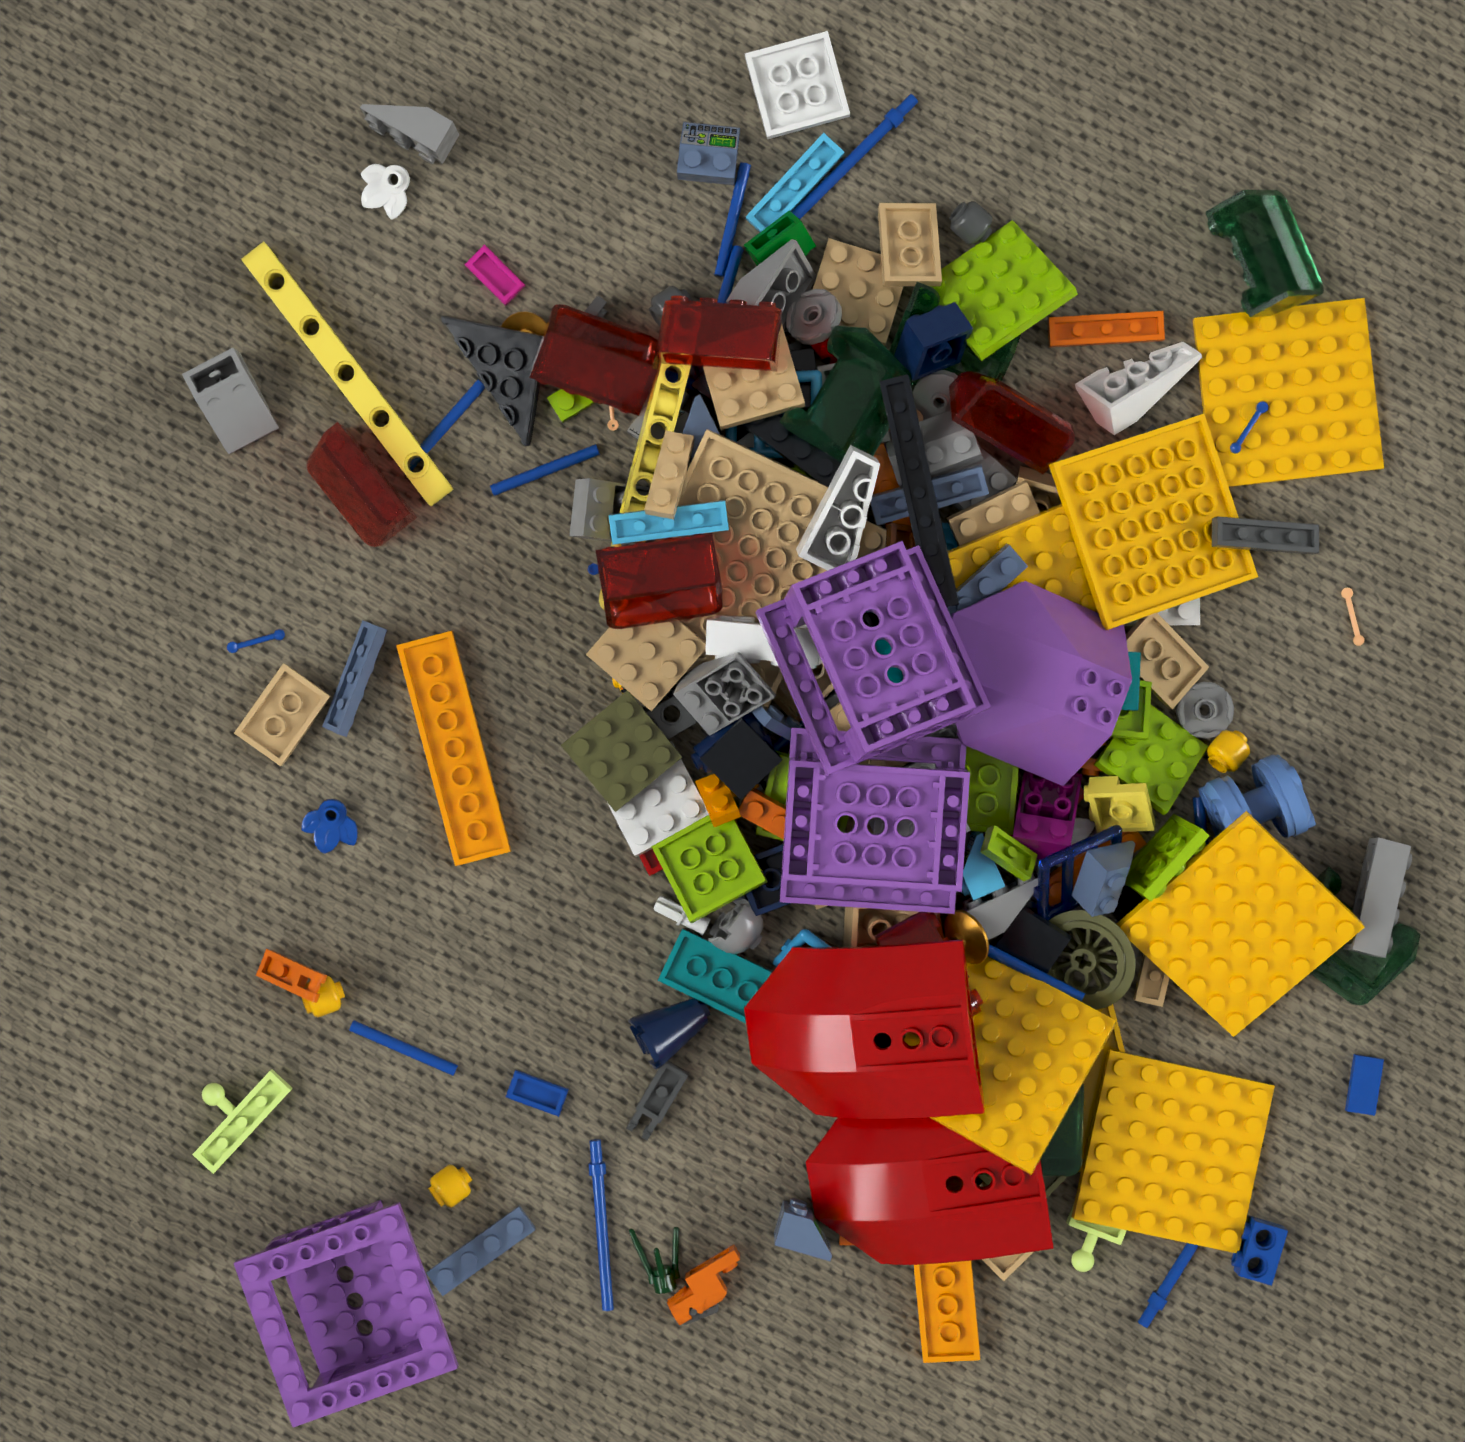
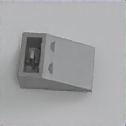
(414, 127)
(231, 400)
(592, 506)
(722, 691)
(1002, 906)

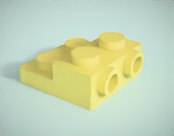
(1119, 804)

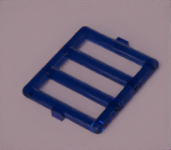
(1066, 856)

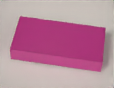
(494, 274)

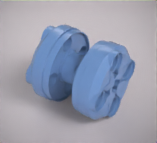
(1276, 798)

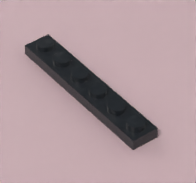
(794, 449)

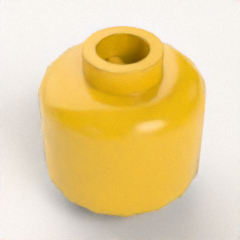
(1228, 751)
(328, 1001)
(450, 1186)

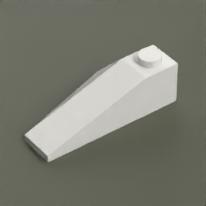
(1127, 394)

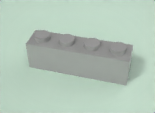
(1378, 896)

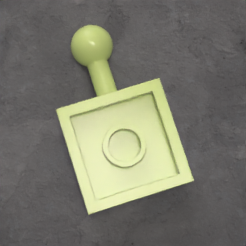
(1083, 1258)

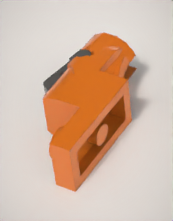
(704, 1288)

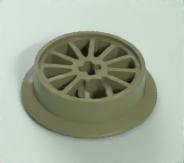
(1104, 993)

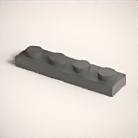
(1265, 535)

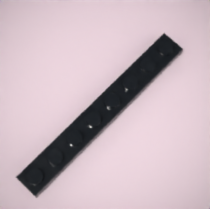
(918, 483)

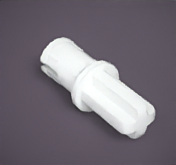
(675, 912)

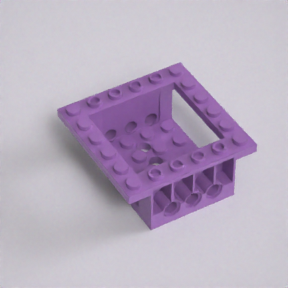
(925, 645)
(881, 868)
(397, 1299)

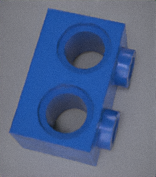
(1267, 1251)

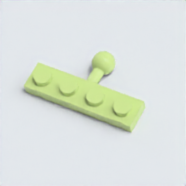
(240, 1120)

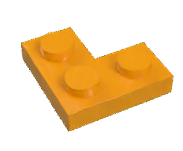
(718, 800)

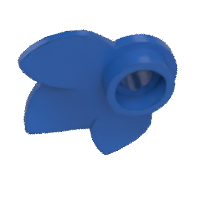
(330, 830)

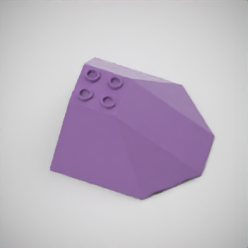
(1048, 679)

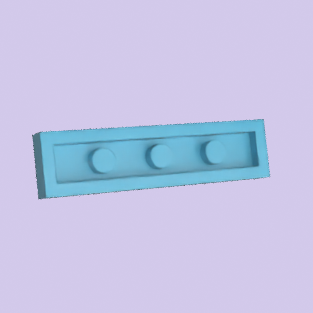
(796, 182)
(688, 520)

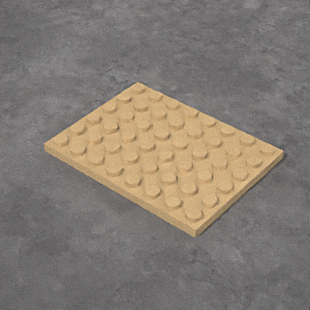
(766, 521)

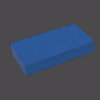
(1364, 1084)
(537, 1093)

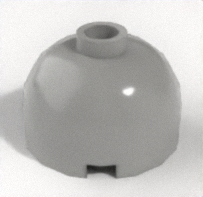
(737, 929)

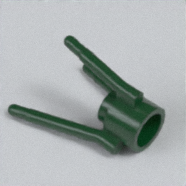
(662, 1277)

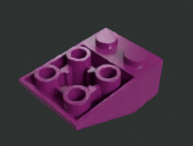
(1046, 813)

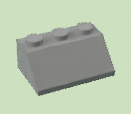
(946, 446)

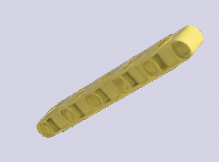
(334, 359)
(661, 409)

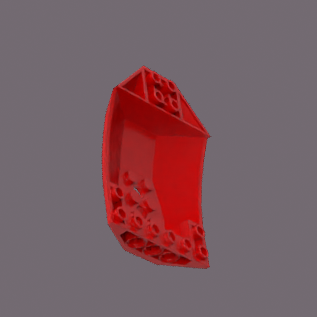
(819, 1019)
(889, 1194)

